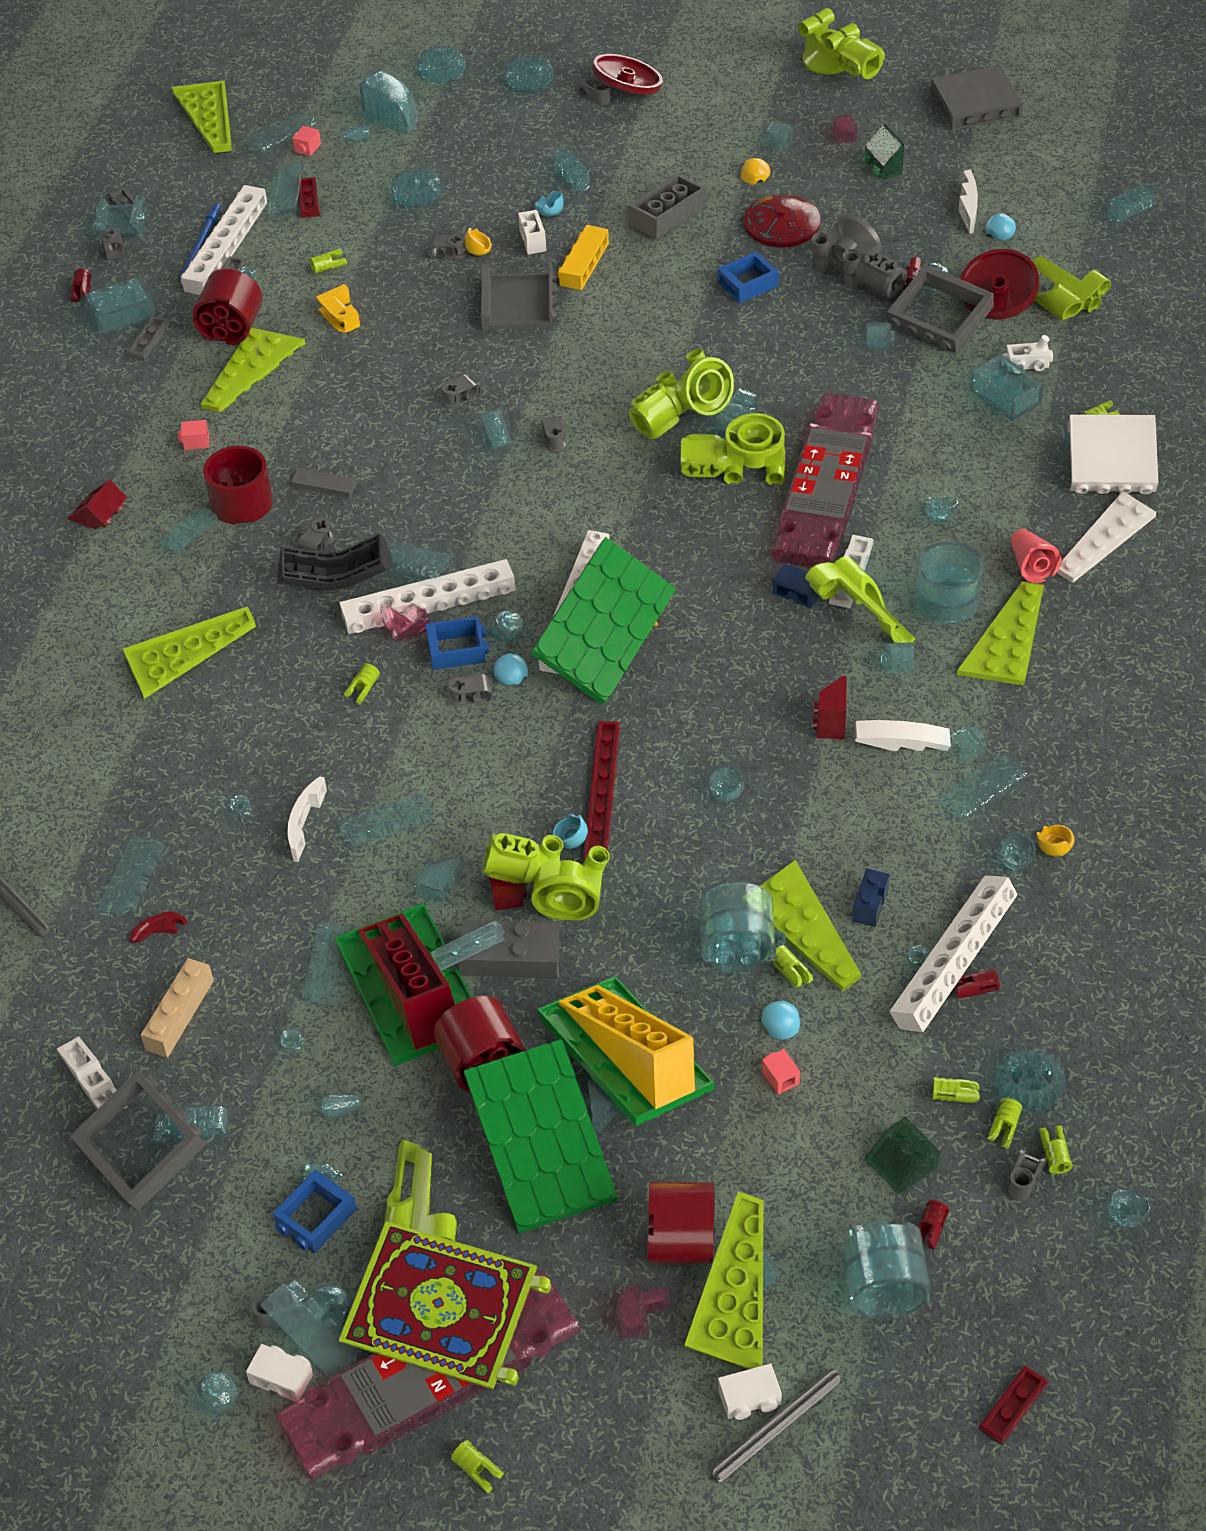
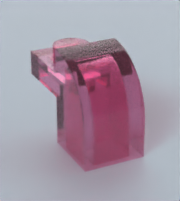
(406, 624)
(634, 1306)

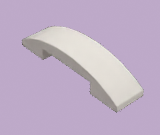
(310, 797)

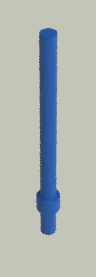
(211, 219)

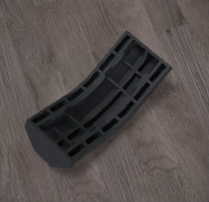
(334, 569)

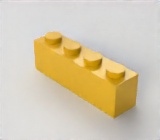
(583, 257)

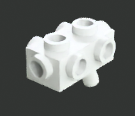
(1030, 355)

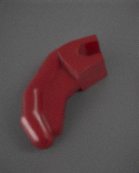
(159, 923)

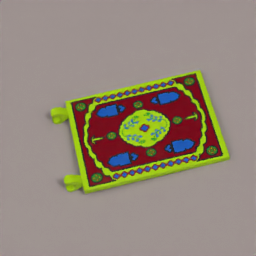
(441, 1305)

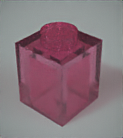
(845, 129)

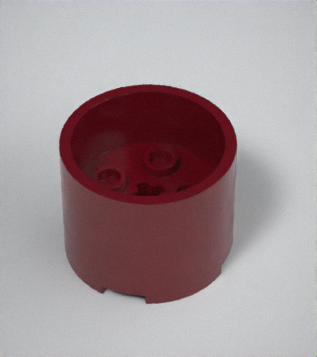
(227, 306)
(238, 484)
(475, 1035)
(681, 1222)

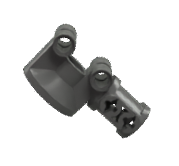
(859, 251)

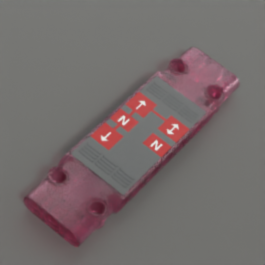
(826, 481)
(390, 1398)

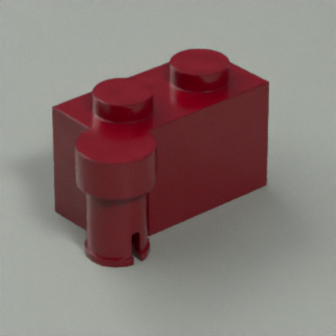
(507, 894)

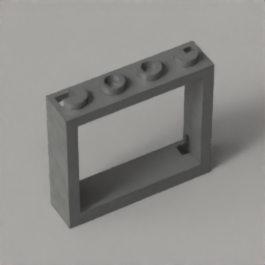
(952, 286)
(167, 1168)

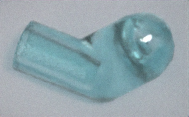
(325, 1169)

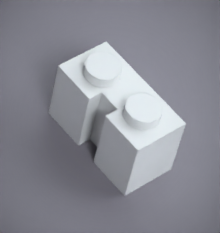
(532, 232)
(280, 1372)
(749, 1391)

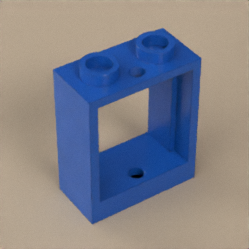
(750, 289)
(456, 629)
(340, 1198)

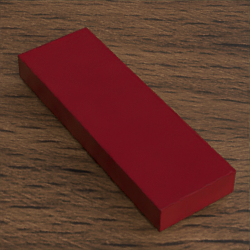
(308, 198)
(1013, 1405)

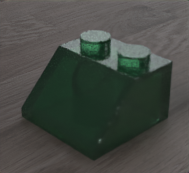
(885, 153)
(903, 1155)

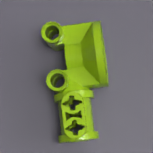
(840, 50)
(702, 388)
(750, 441)
(560, 887)

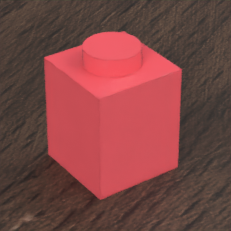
(306, 140)
(194, 434)
(780, 1071)

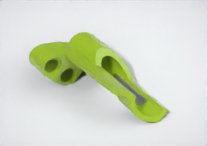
(1070, 293)
(847, 575)
(415, 1210)

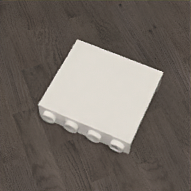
(1113, 453)

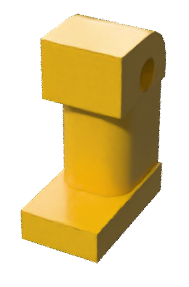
(335, 310)

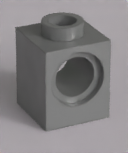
(112, 243)

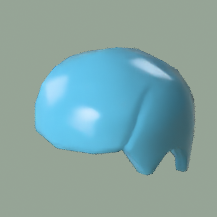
(550, 206)
(1000, 226)
(510, 669)
(571, 831)
(780, 1020)

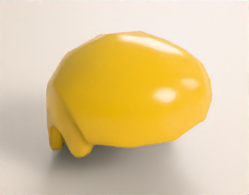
(755, 170)
(477, 242)
(1055, 840)

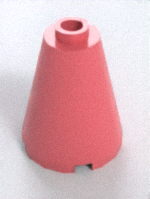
(1035, 556)

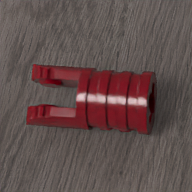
(912, 270)
(80, 284)
(977, 984)
(933, 1221)

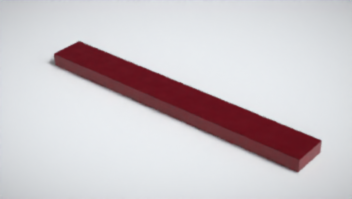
(602, 786)

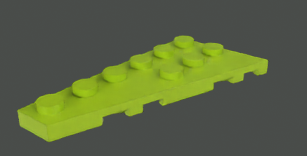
(208, 111)
(250, 363)
(1007, 643)
(173, 654)
(808, 926)
(731, 1305)

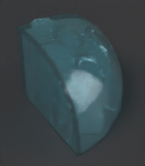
(388, 101)

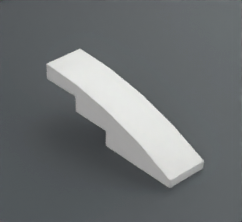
(968, 200)
(859, 551)
(897, 734)
(87, 1071)

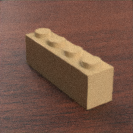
(177, 1007)

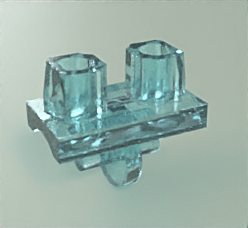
(496, 429)

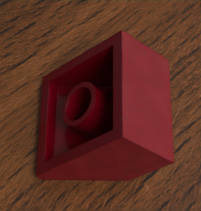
(99, 506)
(831, 710)

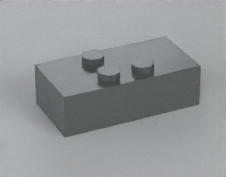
(666, 206)
(527, 951)

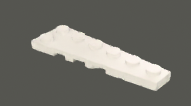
(1113, 528)

